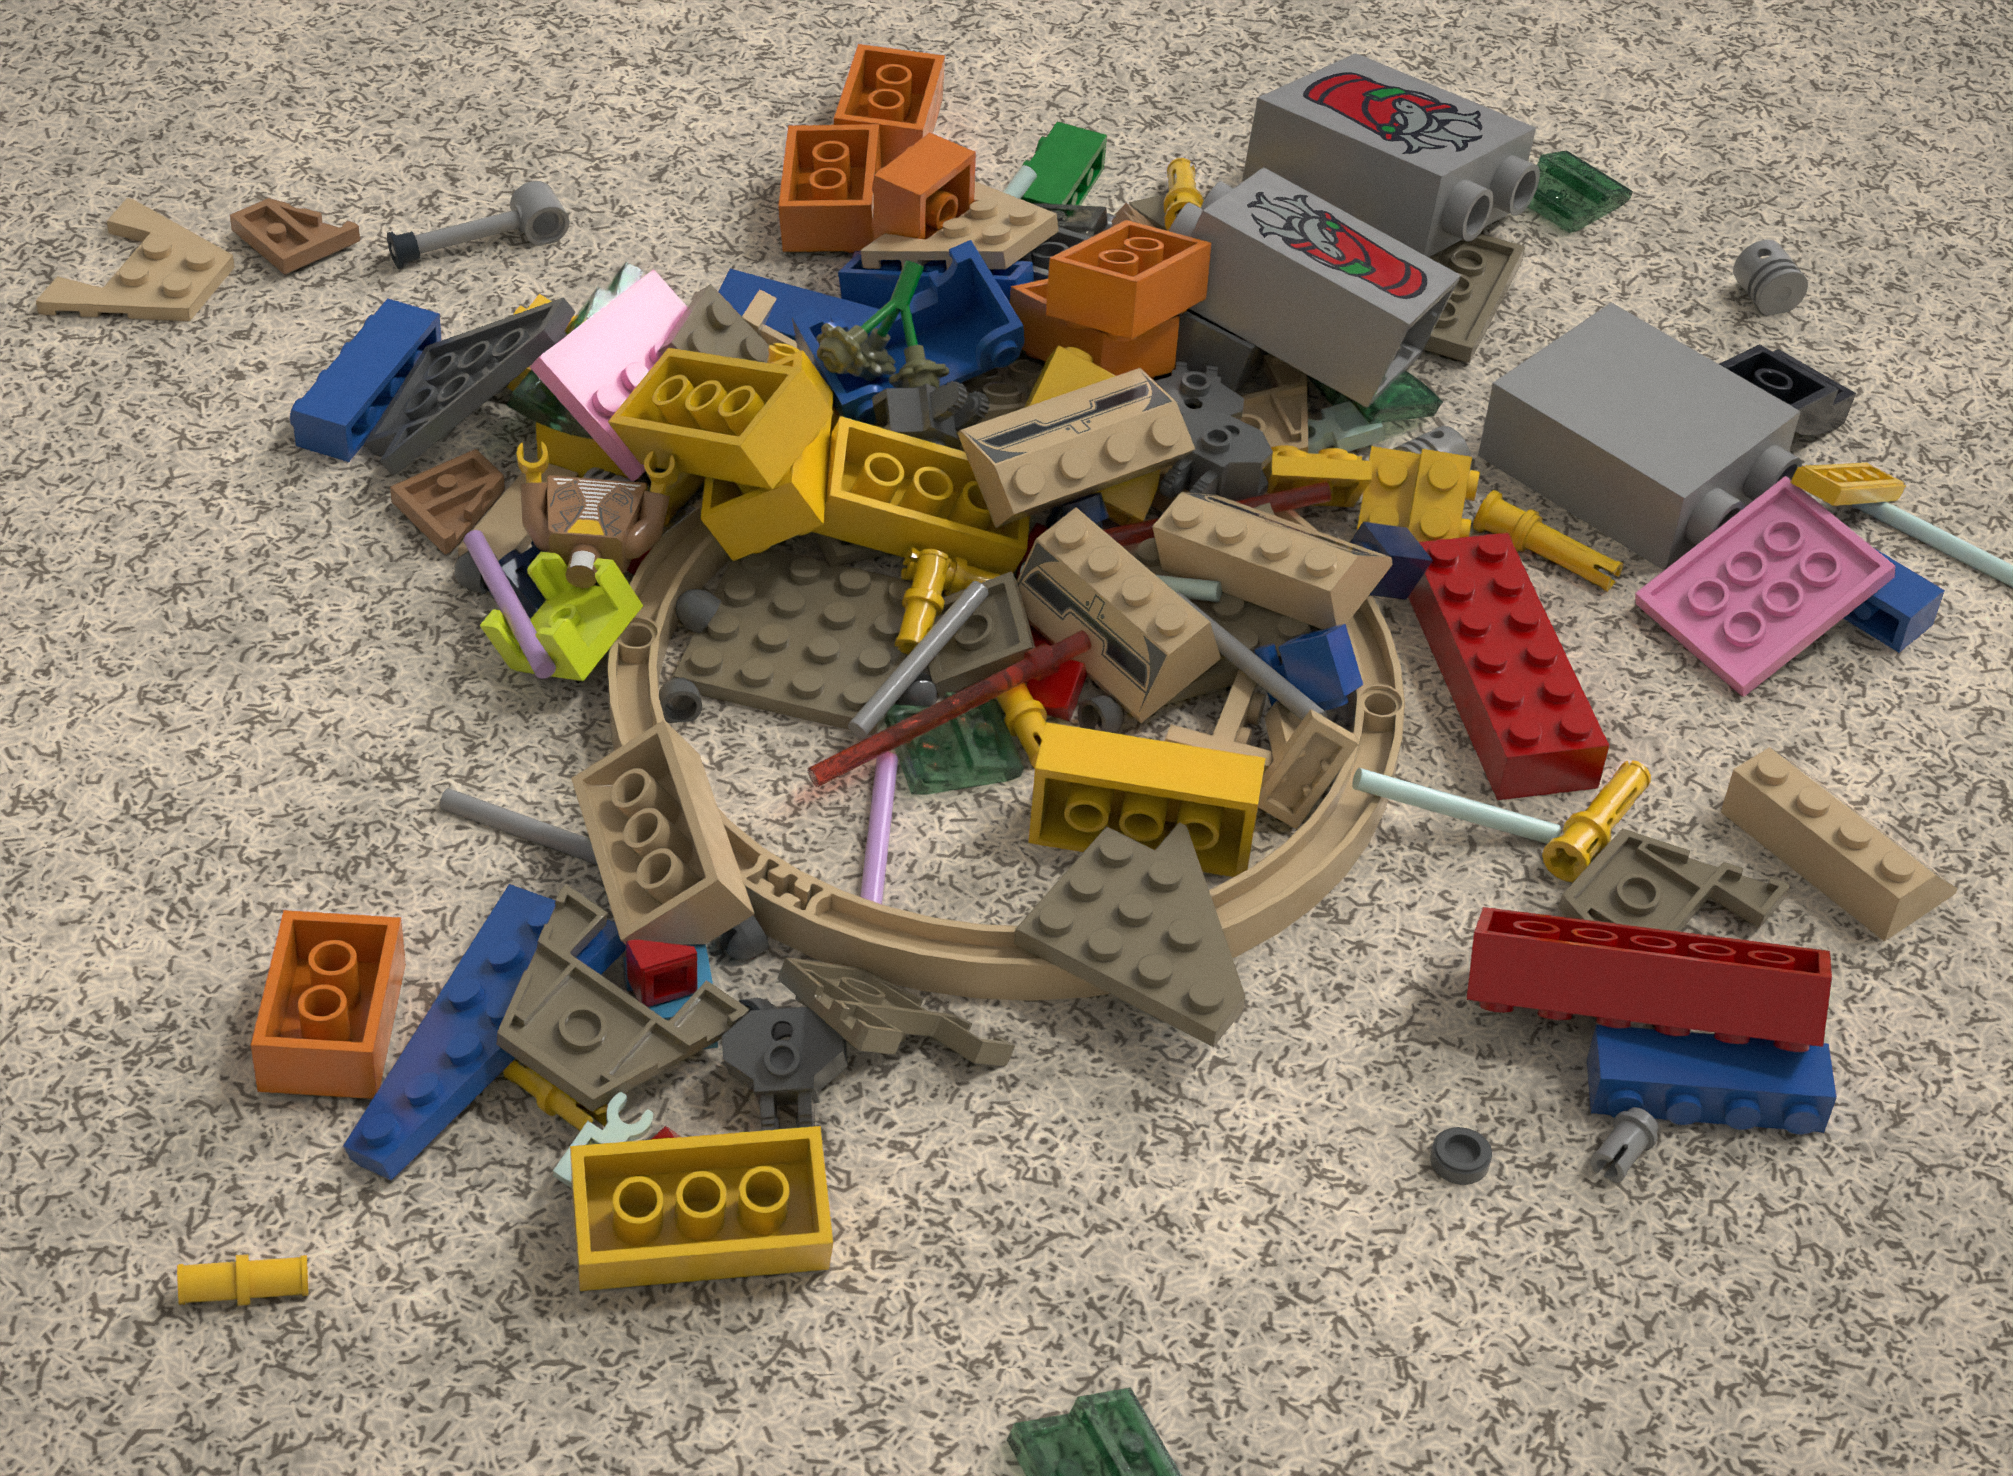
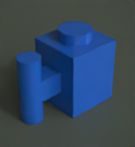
(1317, 665)

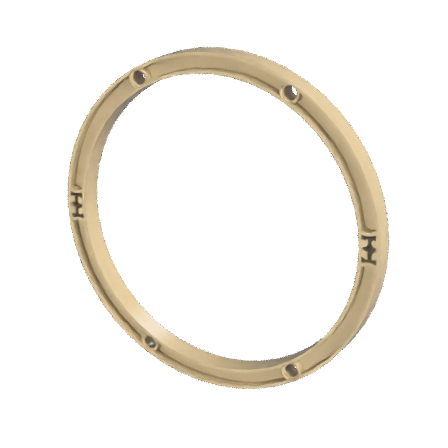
(982, 958)

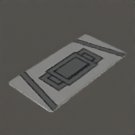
(682, 513)

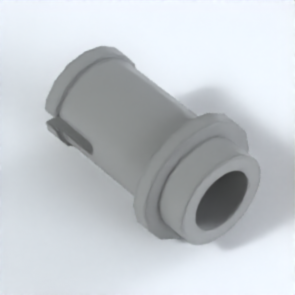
(1632, 1133)

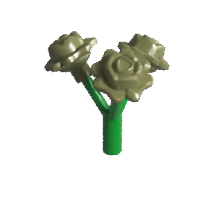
(867, 355)

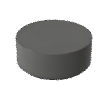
(1461, 1155)

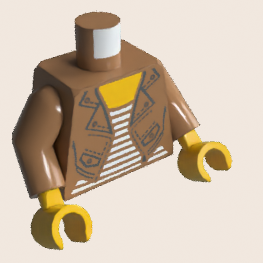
(593, 516)

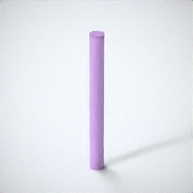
(509, 604)
(879, 828)

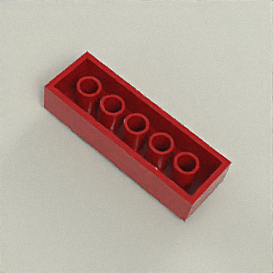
(1507, 669)
(1650, 978)

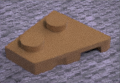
(289, 234)
(449, 497)

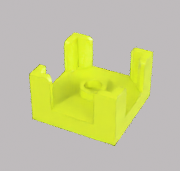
(573, 622)

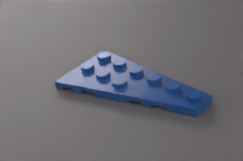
(455, 1044)

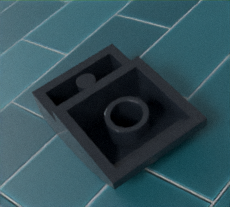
(1819, 398)

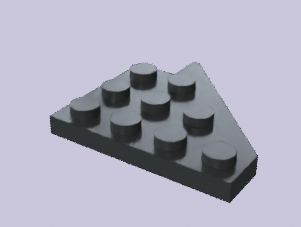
(459, 377)

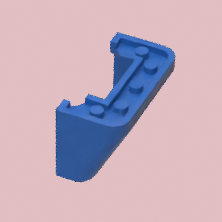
(957, 321)

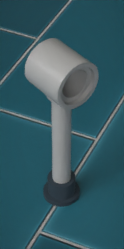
(533, 211)

